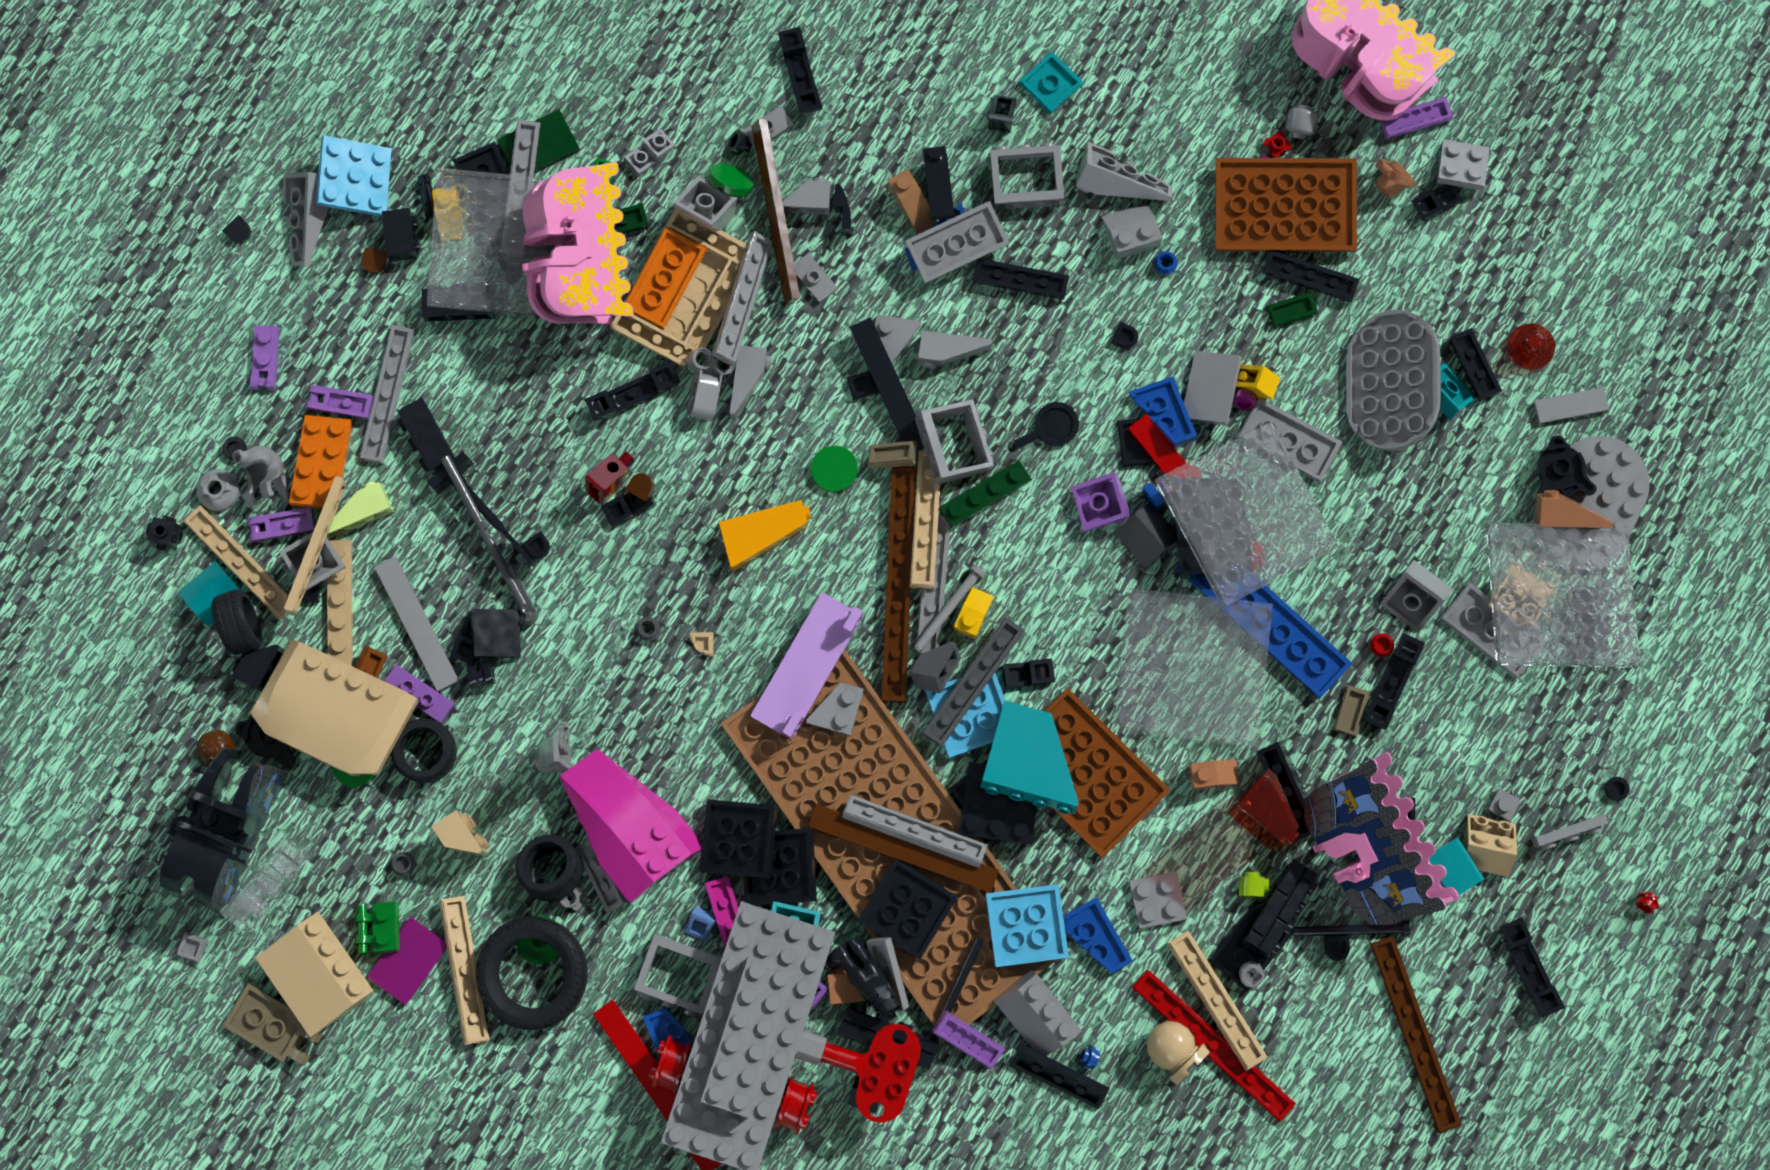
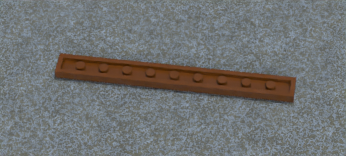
(898, 584)

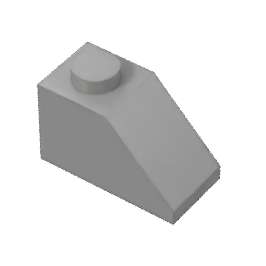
(810, 198)

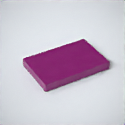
(406, 970)

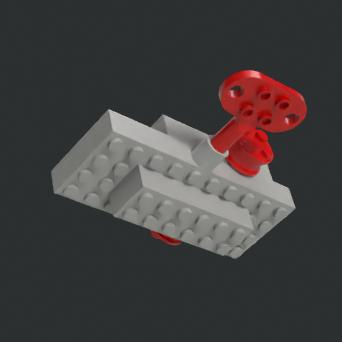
(751, 1040)

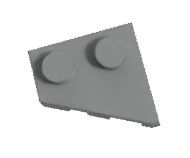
(895, 333)
(838, 710)

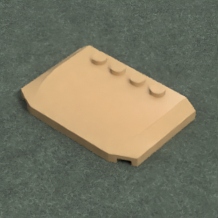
(703, 300)
(332, 710)

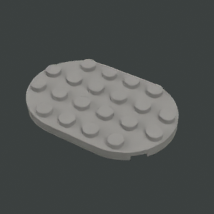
(1393, 380)
(1619, 480)

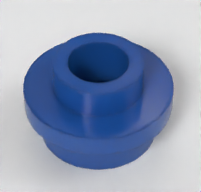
(1165, 255)
(1089, 1057)

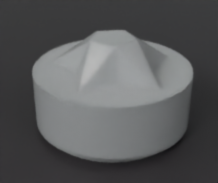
(1251, 974)

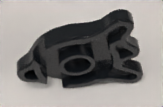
(1563, 470)
(264, 745)

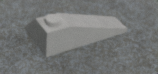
(305, 216)
(555, 751)

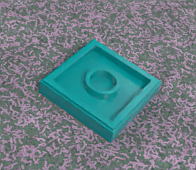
(1051, 82)

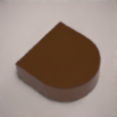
(373, 260)
(641, 486)

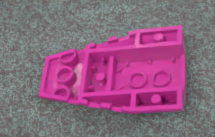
(627, 824)

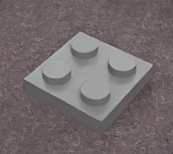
(1463, 165)
(1157, 900)

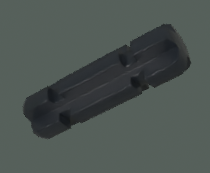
(426, 194)

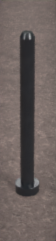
(1403, 928)

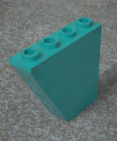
(1029, 760)

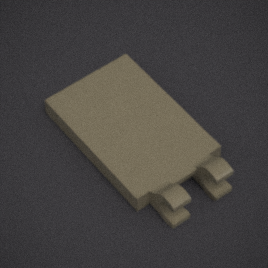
(268, 1025)

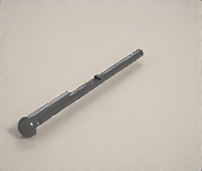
(508, 572)

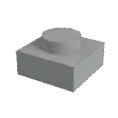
(1504, 805)

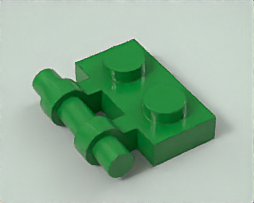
(385, 928)

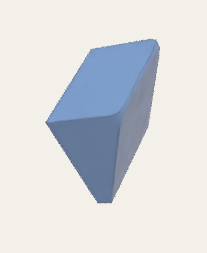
(700, 924)

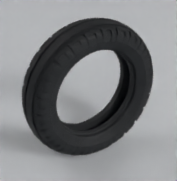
(489, 978)

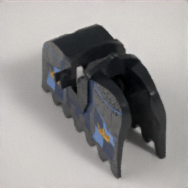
(211, 859)

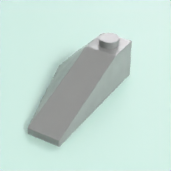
(1108, 177)

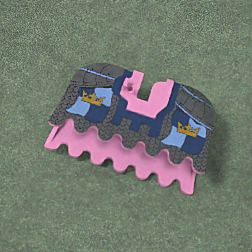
(1394, 867)

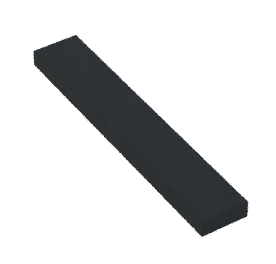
(886, 381)

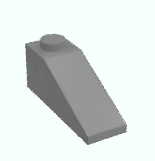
(943, 348)
(749, 373)

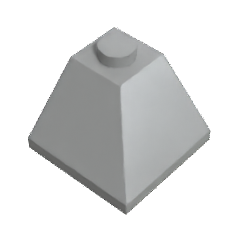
(327, 563)

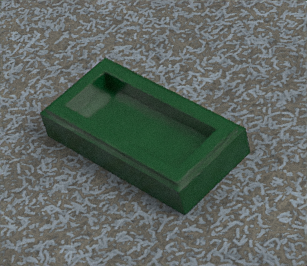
(1292, 310)

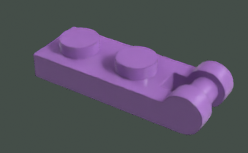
(265, 357)
(339, 402)
(281, 524)

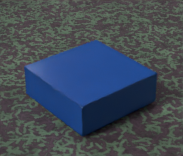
(1153, 495)

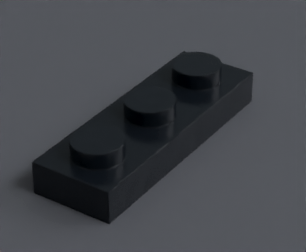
(1475, 364)

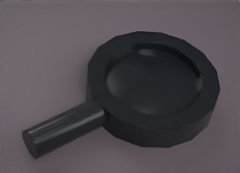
(1054, 425)

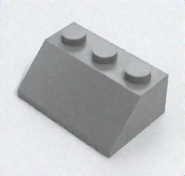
(1037, 1014)

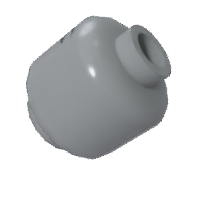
(1301, 121)

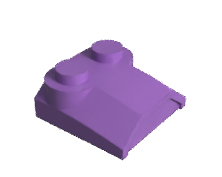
(1101, 502)

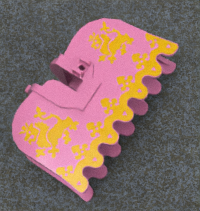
(1385, 54)
(583, 269)

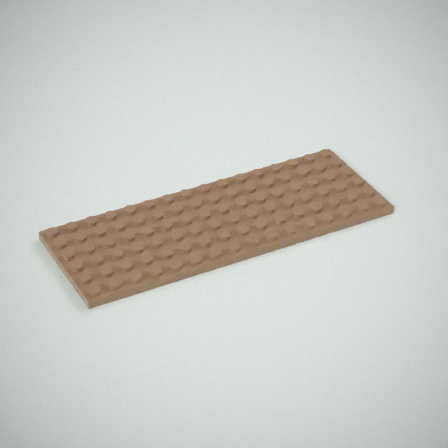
(889, 771)

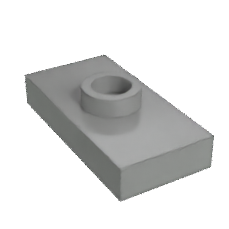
(777, 121)
(814, 278)

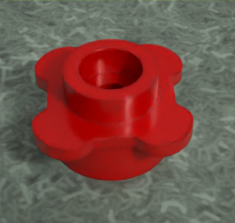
(1275, 150)

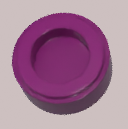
(1244, 399)

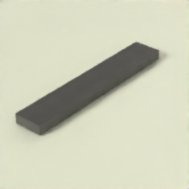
(973, 682)

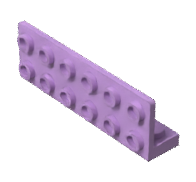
(807, 665)

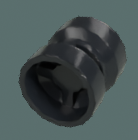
(481, 675)

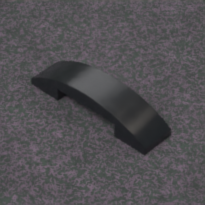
(800, 71)
(632, 393)
(1393, 681)
(1529, 968)

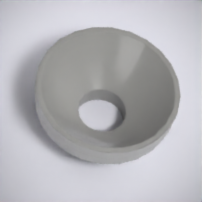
(225, 498)

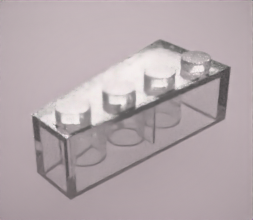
(266, 885)

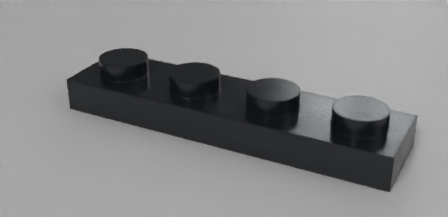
(1310, 276)
(1020, 279)
(1059, 1076)

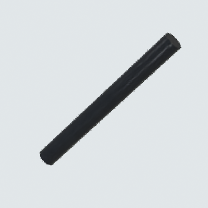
(962, 975)

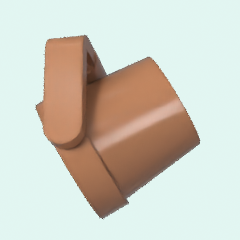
(1393, 179)

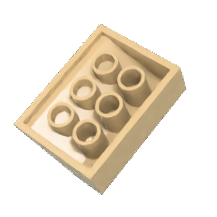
(314, 975)

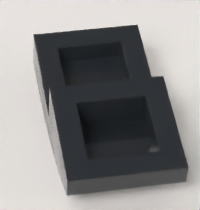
(1436, 201)
(842, 206)
(626, 507)
(463, 645)
(1028, 673)

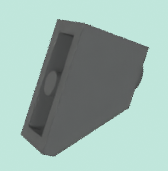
(935, 667)

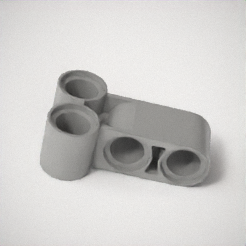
(705, 384)

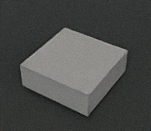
(191, 947)

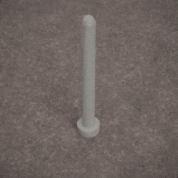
(976, 572)

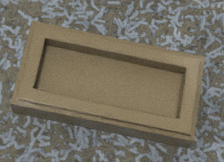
(892, 455)
(1351, 711)

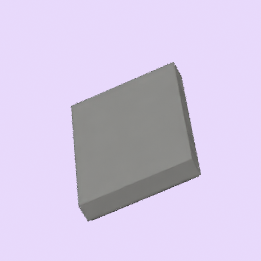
(1212, 387)

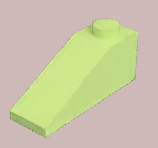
(362, 508)

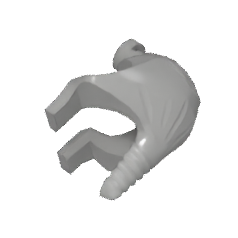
(262, 469)

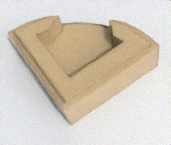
(703, 642)

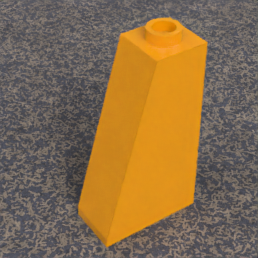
(760, 531)

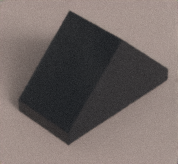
(1002, 113)

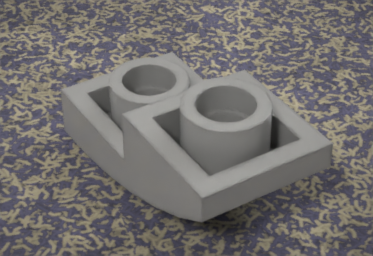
(649, 153)

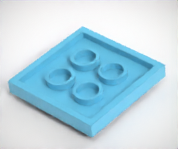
(353, 176)
(979, 723)
(1027, 925)

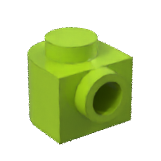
(1253, 886)

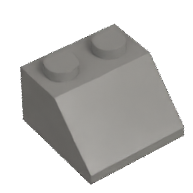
(707, 203)
(1132, 231)
(1416, 596)

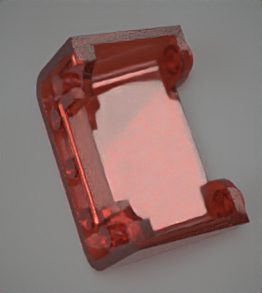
(1266, 813)

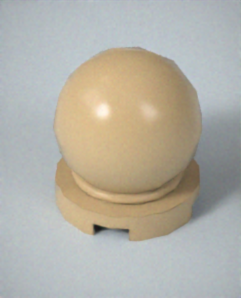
(1174, 1049)

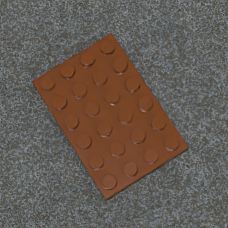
(1286, 204)
(1108, 778)

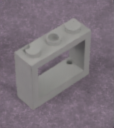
(1027, 199)
(933, 447)
(669, 1000)

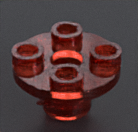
(1531, 346)

